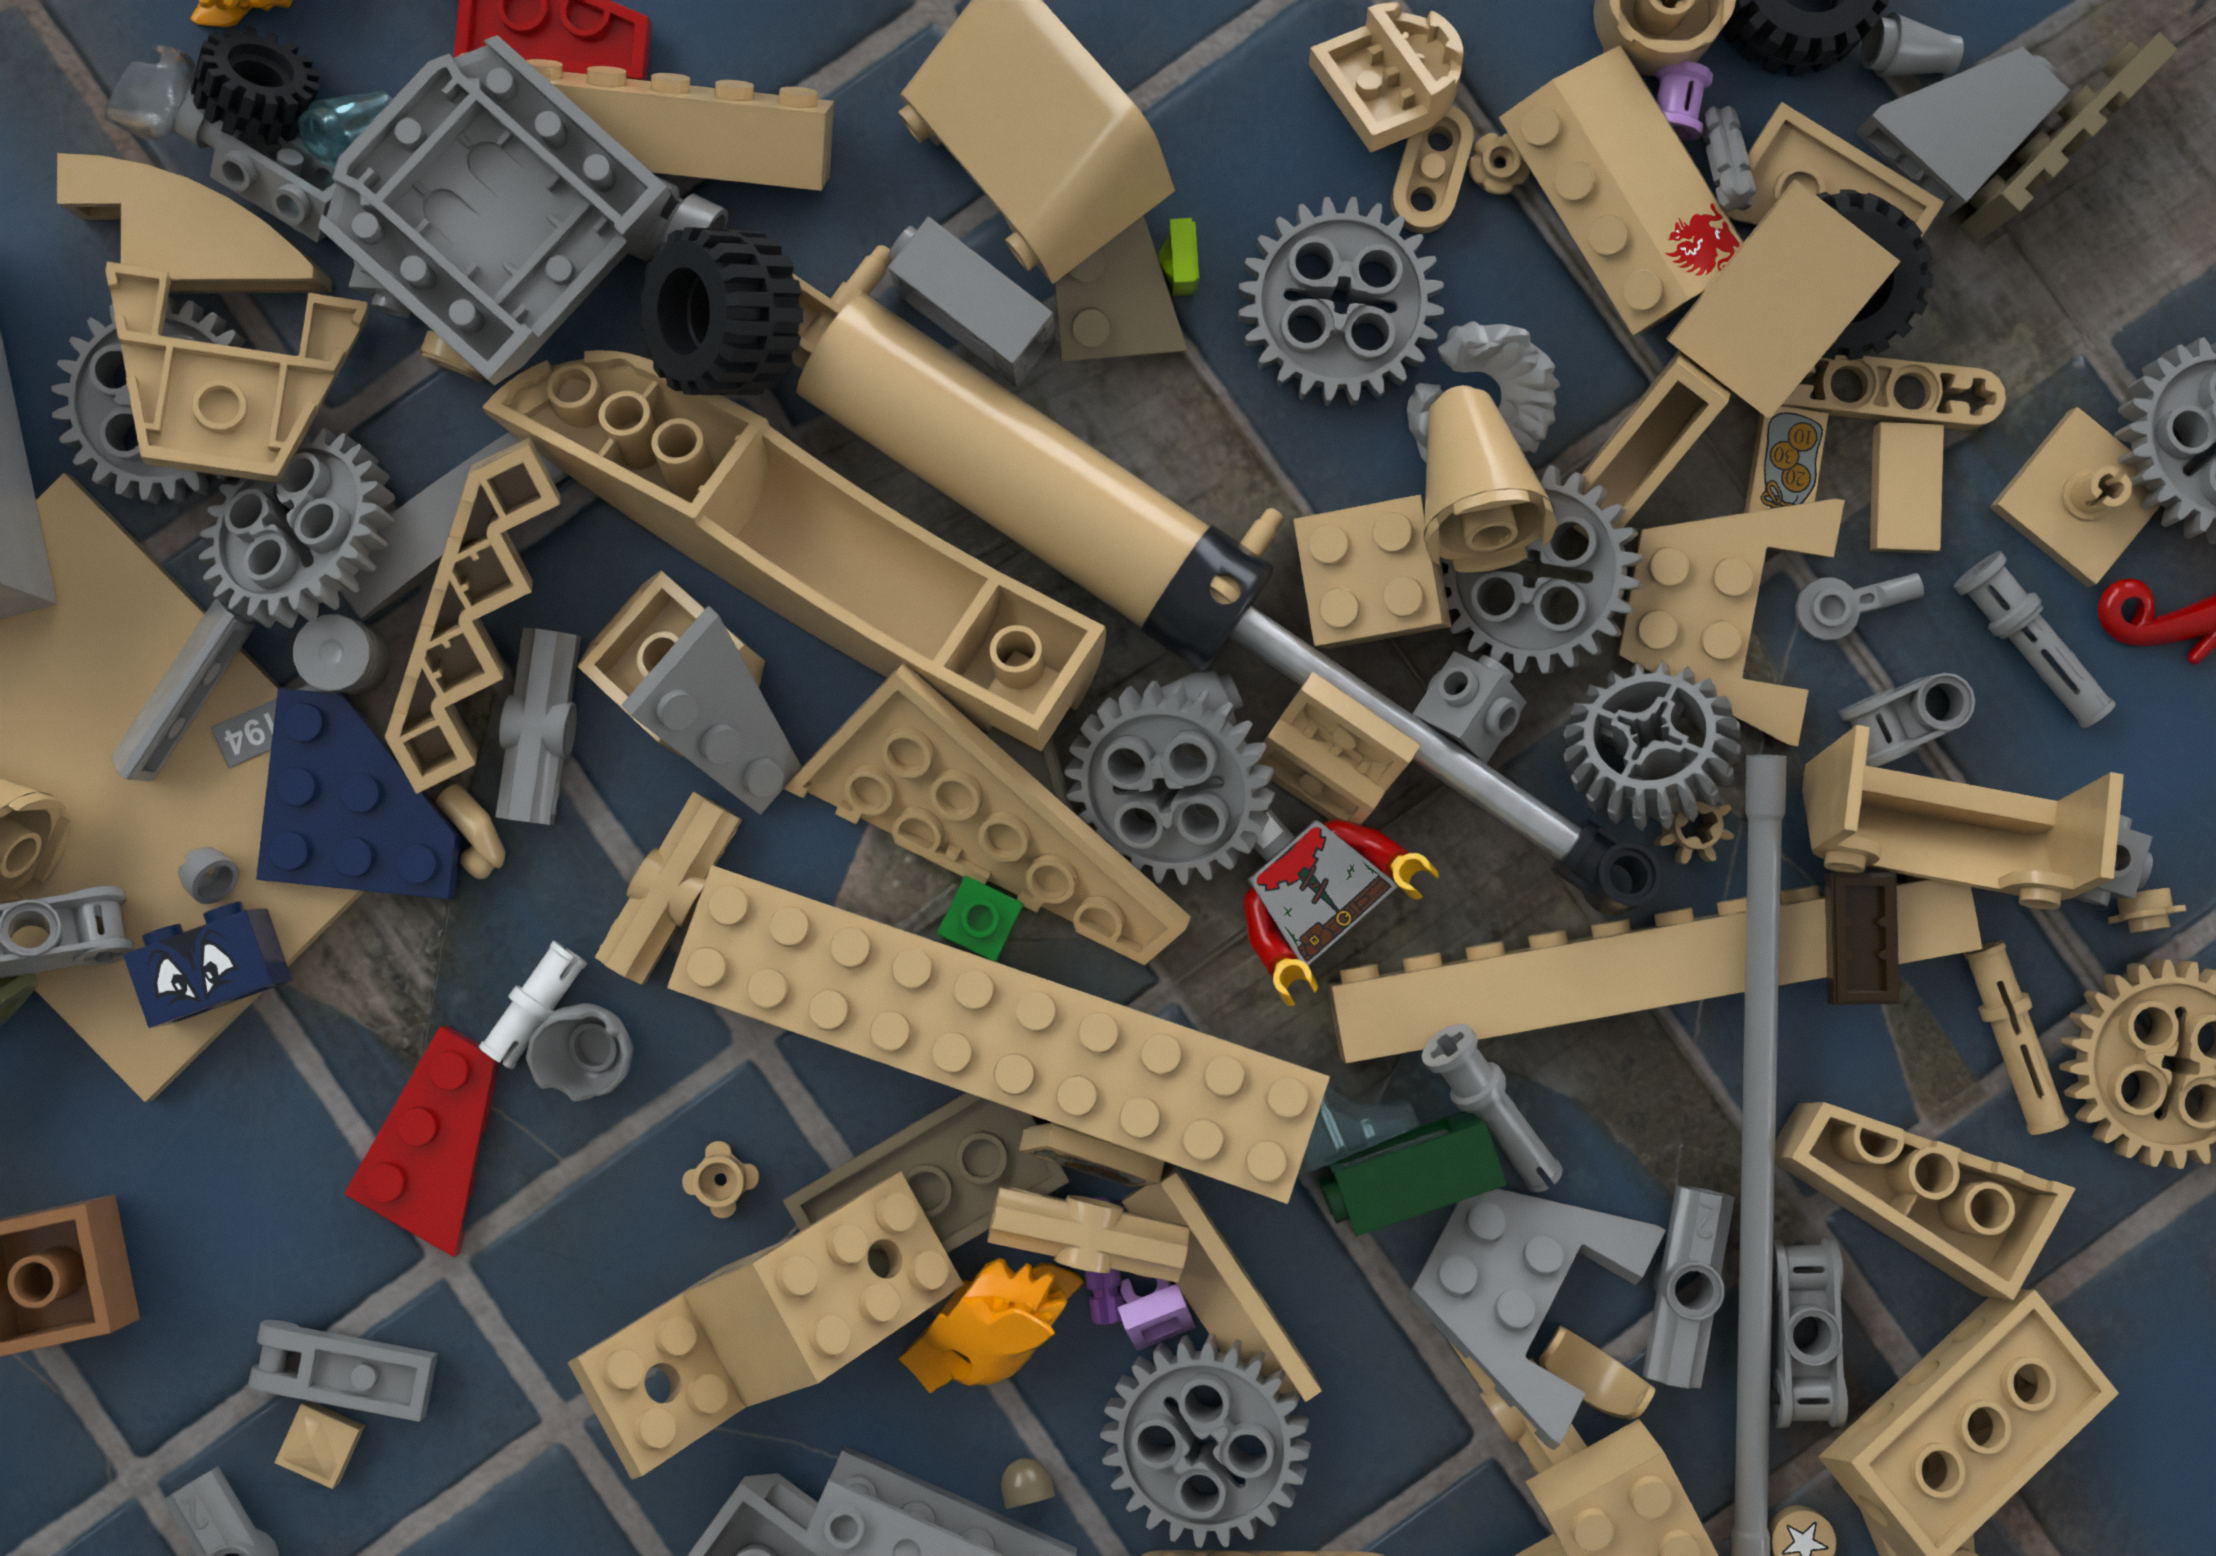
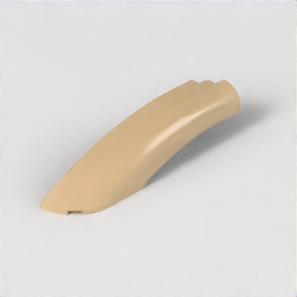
(806, 540)

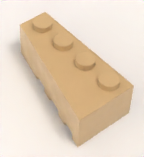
(1943, 1204)

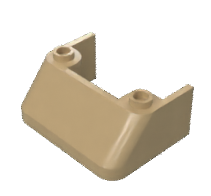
(1959, 830)

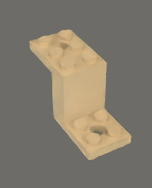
(766, 1325)

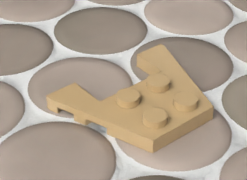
(221, 403)
(1703, 599)

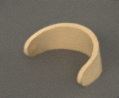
(1607, 1382)

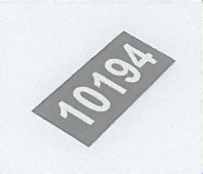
(248, 732)

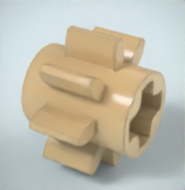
(1708, 833)

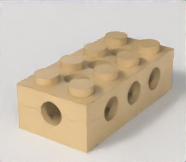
(1979, 1420)

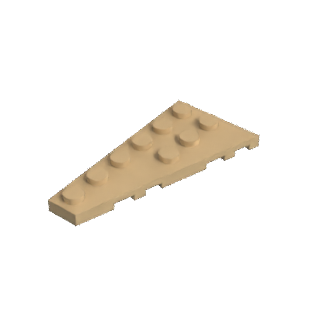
(971, 808)

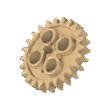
(2112, 1051)

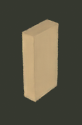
(1906, 488)

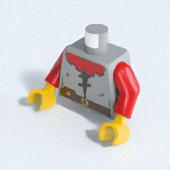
(1318, 890)

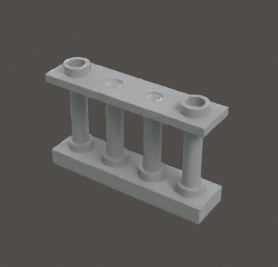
(888, 1512)

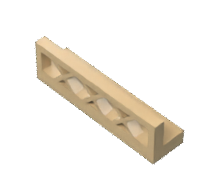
(1221, 1287)

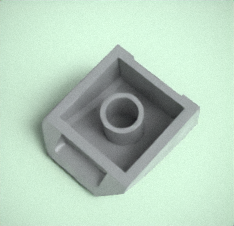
(760, 1519)

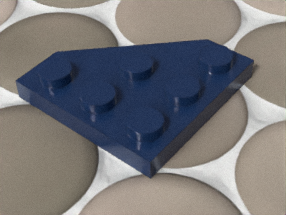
(346, 809)

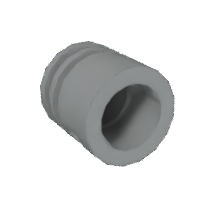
(341, 655)

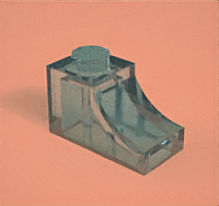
(1353, 1125)

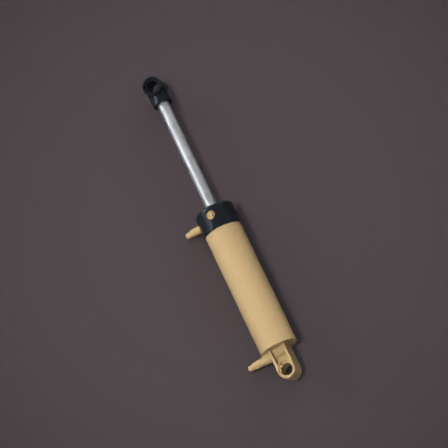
(1126, 540)

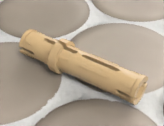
(2038, 1101)

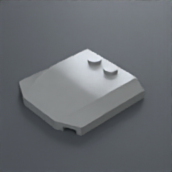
(489, 204)

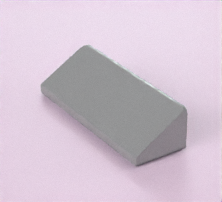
(181, 693)

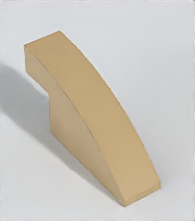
(185, 229)
(1655, 435)

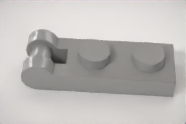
(344, 1371)

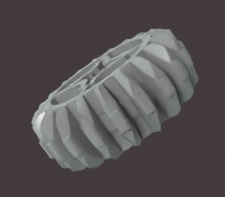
(1639, 715)

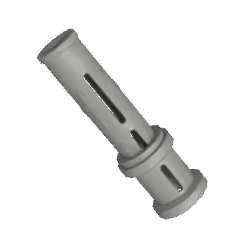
(2008, 619)
(1480, 1090)

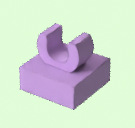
(1156, 1315)

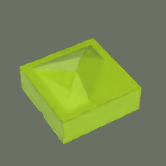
(1180, 257)

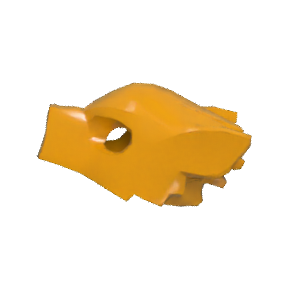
(991, 1325)

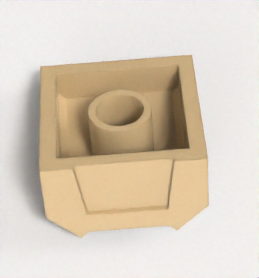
(643, 635)

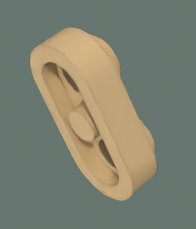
(1432, 173)

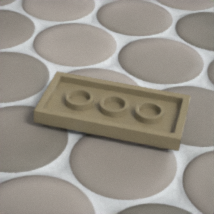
(951, 1164)

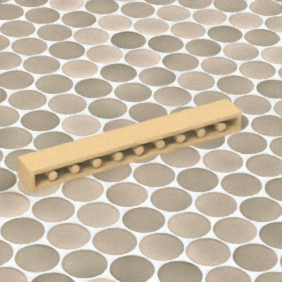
(1616, 969)

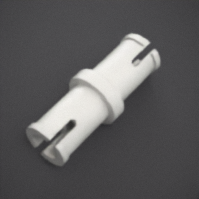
(532, 1004)

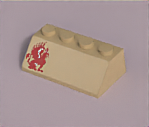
(1624, 188)

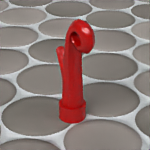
(2148, 630)

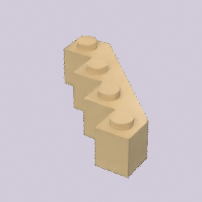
(452, 646)

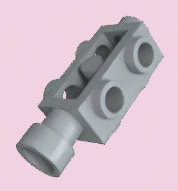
(273, 176)

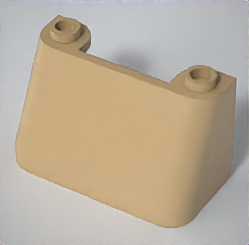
(1038, 131)

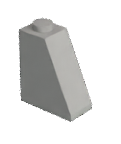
(1965, 125)

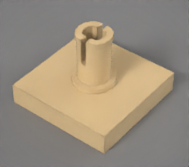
(2077, 498)

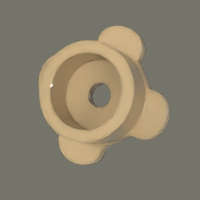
(2147, 910)
(720, 1197)

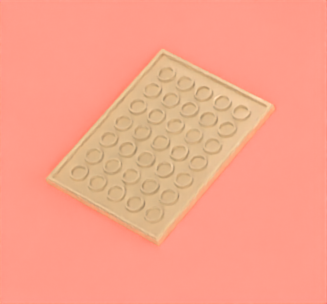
(66, 701)

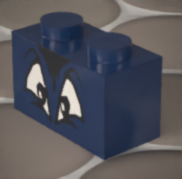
(207, 966)

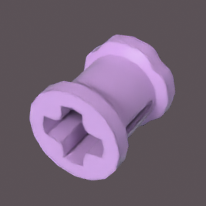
(1681, 96)

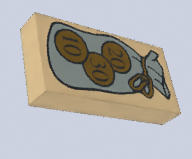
(1786, 459)
(1091, 1155)

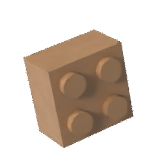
(63, 1275)

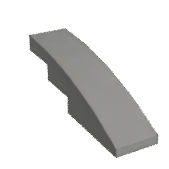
(420, 536)

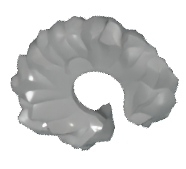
(1517, 367)

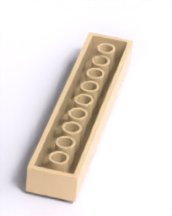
(1000, 1033)

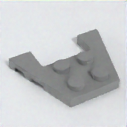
(1498, 1277)

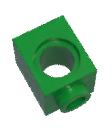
(980, 919)

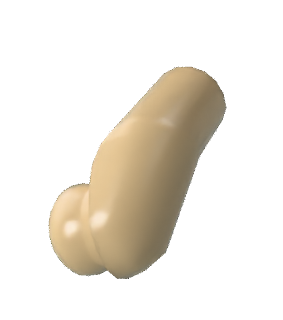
(476, 827)

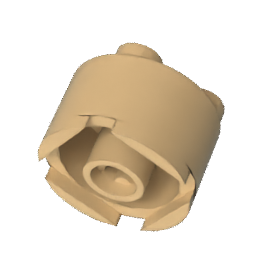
(1658, 33)

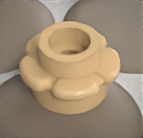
(1487, 175)

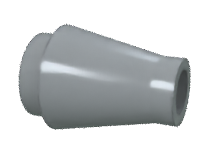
(1909, 48)

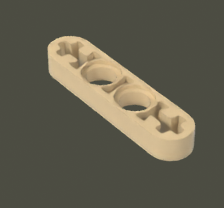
(1878, 398)

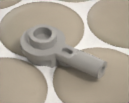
(1832, 607)

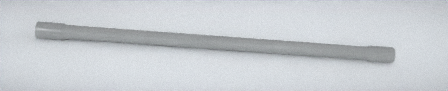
(1765, 811)

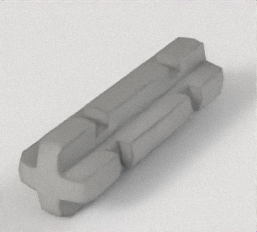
(1728, 158)

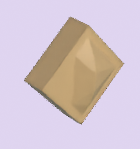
(319, 1444)

